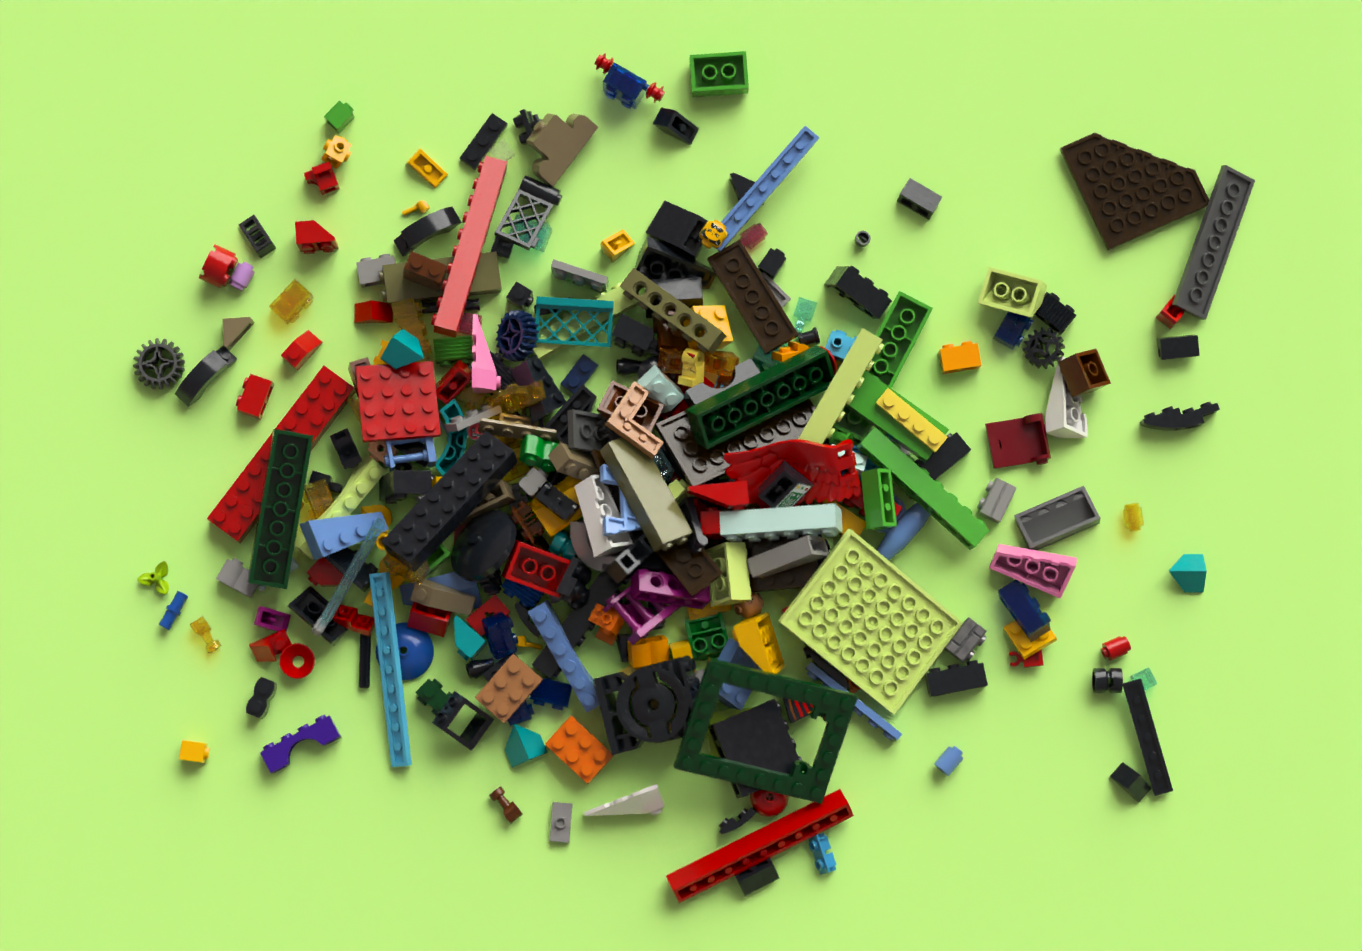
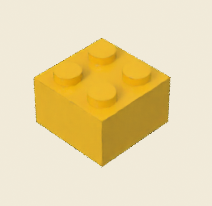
(718, 317)

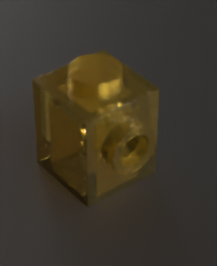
(471, 399)

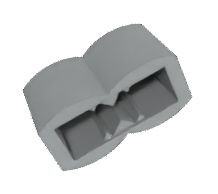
(236, 577)

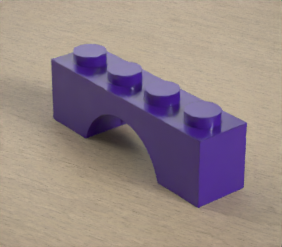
(278, 755)

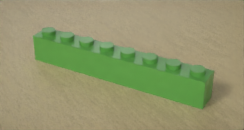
(923, 488)

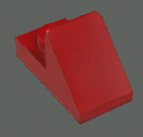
(269, 646)

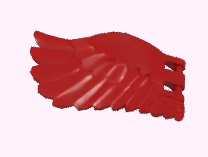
(813, 460)

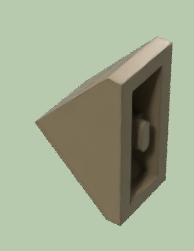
(234, 330)

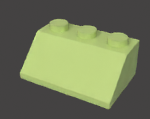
(1012, 292)
(734, 584)

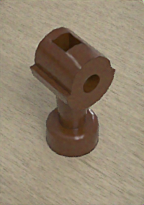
(511, 810)

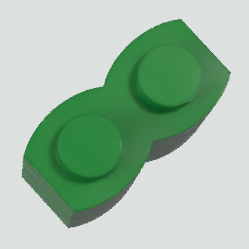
(535, 452)

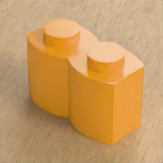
(648, 651)

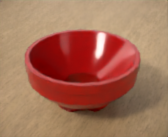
(290, 653)

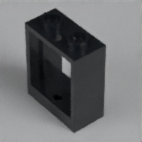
(475, 728)

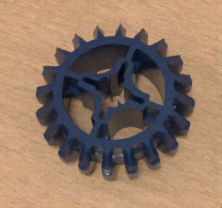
(517, 335)

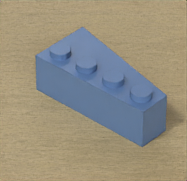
(337, 533)

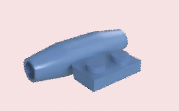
(908, 525)

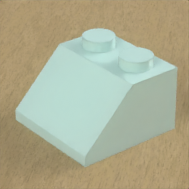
(661, 388)

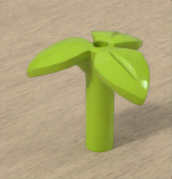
(148, 579)

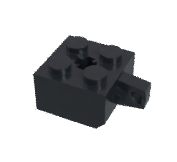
(635, 337)

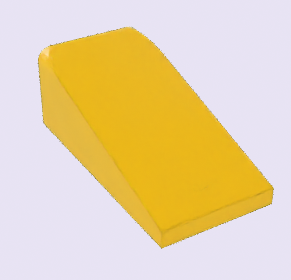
(427, 168)

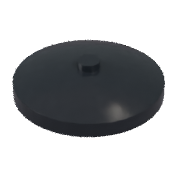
(483, 545)

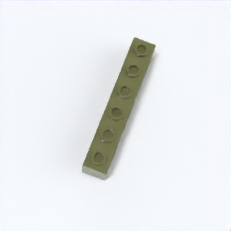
(636, 281)

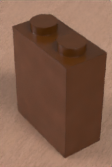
(424, 271)

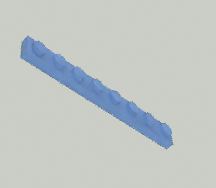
(768, 183)

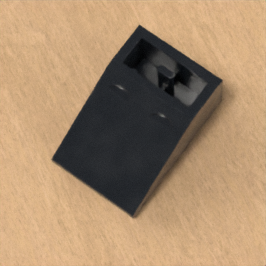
(678, 229)

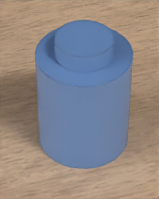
(949, 760)

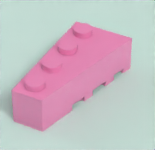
(1035, 568)

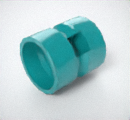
(563, 545)

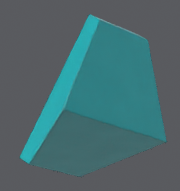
(402, 350)
(1190, 572)
(523, 745)

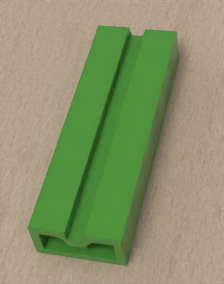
(865, 407)

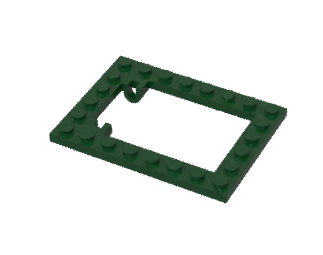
(829, 703)

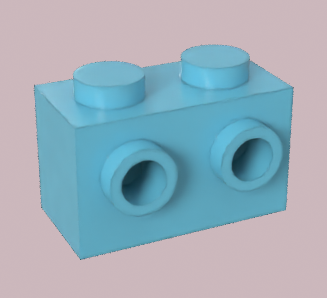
(839, 344)

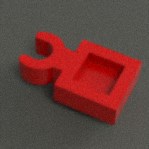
(1032, 661)

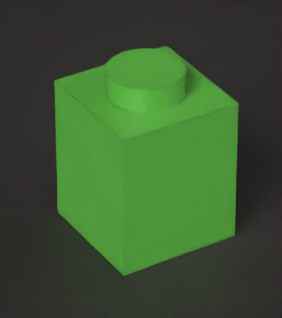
(339, 116)

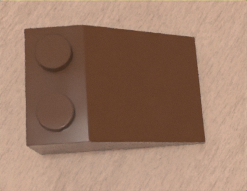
(647, 414)

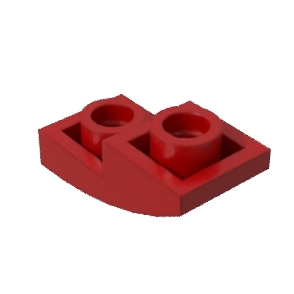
(350, 619)

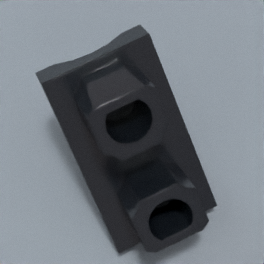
(528, 121)

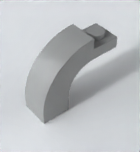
(583, 548)

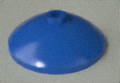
(419, 651)

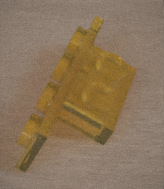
(516, 397)

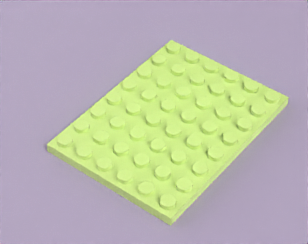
(870, 621)

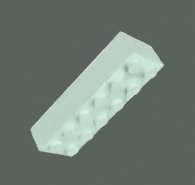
(781, 522)

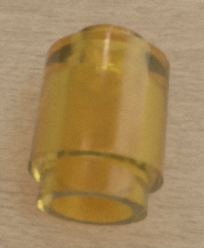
(1133, 517)

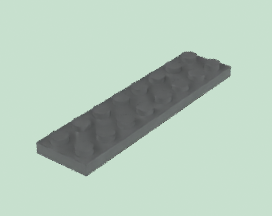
(1213, 242)

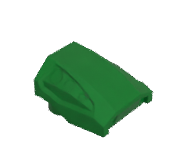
(706, 636)

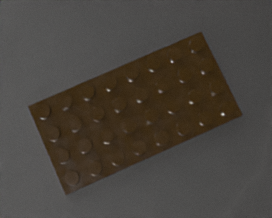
(706, 465)

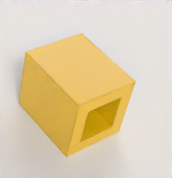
(194, 751)

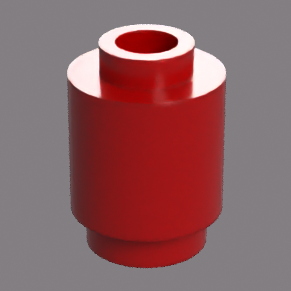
(1115, 648)

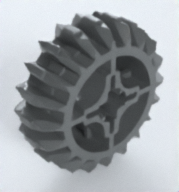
(157, 347)

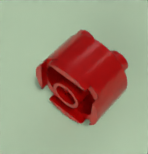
(218, 266)

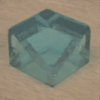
(1146, 676)

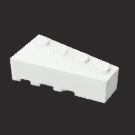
(595, 504)

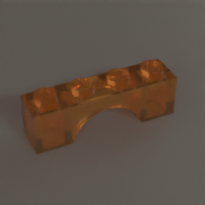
(718, 363)

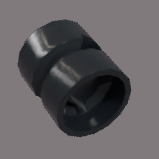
(1100, 680)

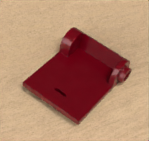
(1020, 441)

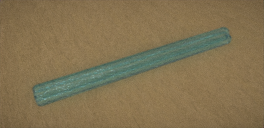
(353, 570)

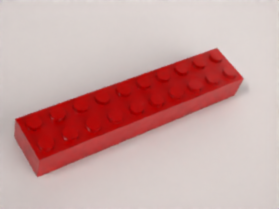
(309, 415)

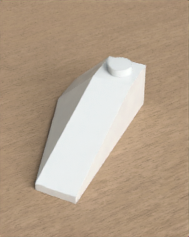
(639, 802)

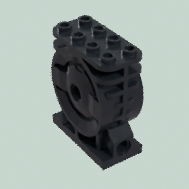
(616, 712)

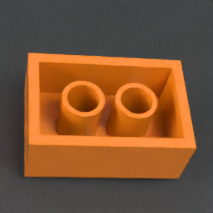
(579, 749)

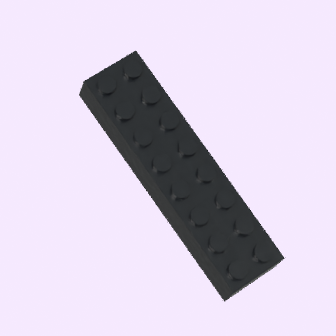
(449, 501)

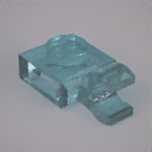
(804, 311)

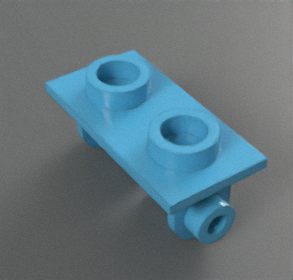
(824, 862)

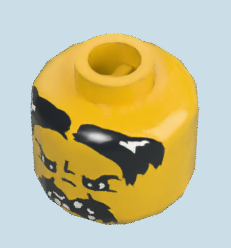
(713, 234)

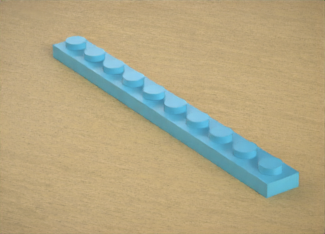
(390, 669)

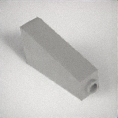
(788, 556)

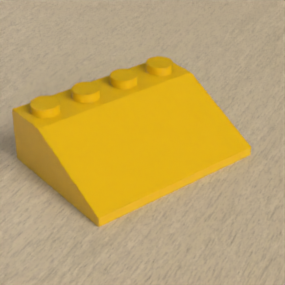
(759, 641)

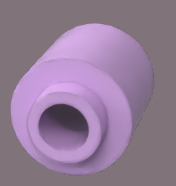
(241, 276)

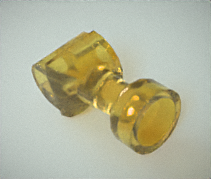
(202, 628)

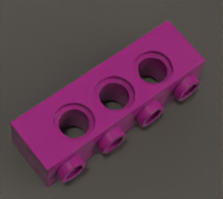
(665, 589)

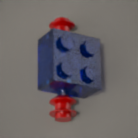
(626, 85)

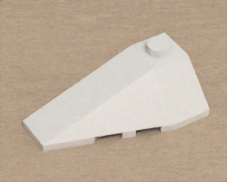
(1063, 411)

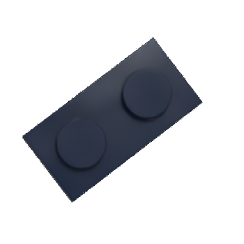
(579, 374)

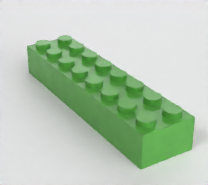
(899, 335)

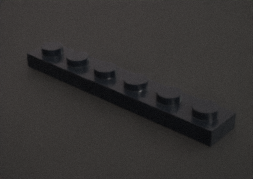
(1147, 737)

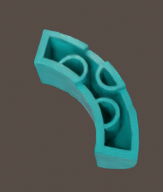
(456, 439)

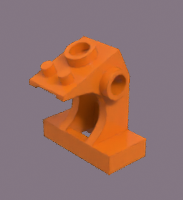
(609, 622)

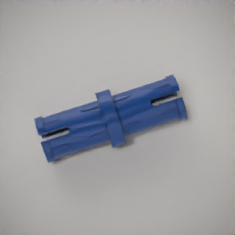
(173, 610)

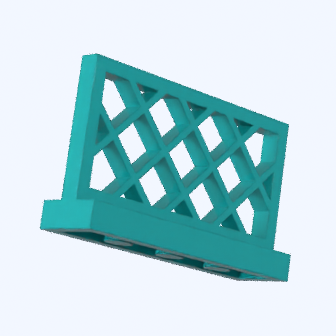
(579, 305)

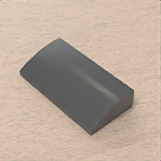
(1057, 519)

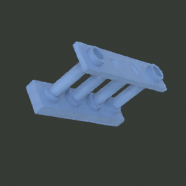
(427, 455)

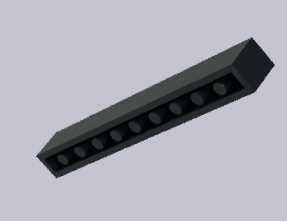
(577, 622)

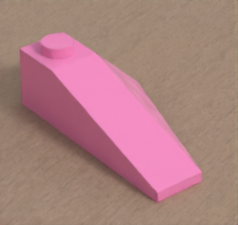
(483, 369)

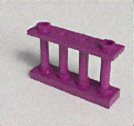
(650, 620)

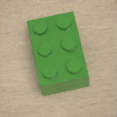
(719, 74)

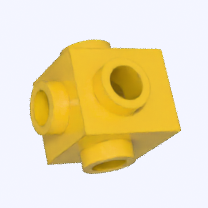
(336, 151)

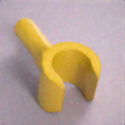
(421, 205)
(522, 643)

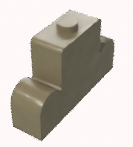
(558, 144)

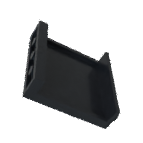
(756, 739)

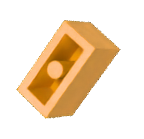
(959, 357)

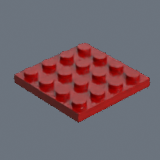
(397, 402)

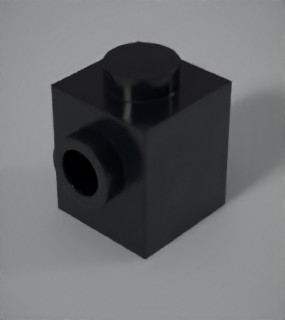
(520, 296)

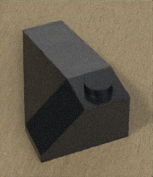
(662, 261)

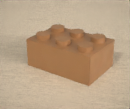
(509, 688)

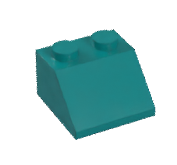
(467, 640)

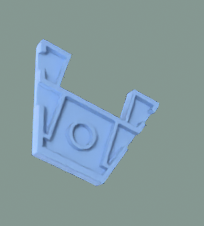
(628, 520)

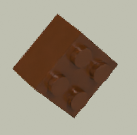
(1084, 372)

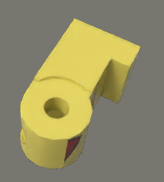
(692, 368)

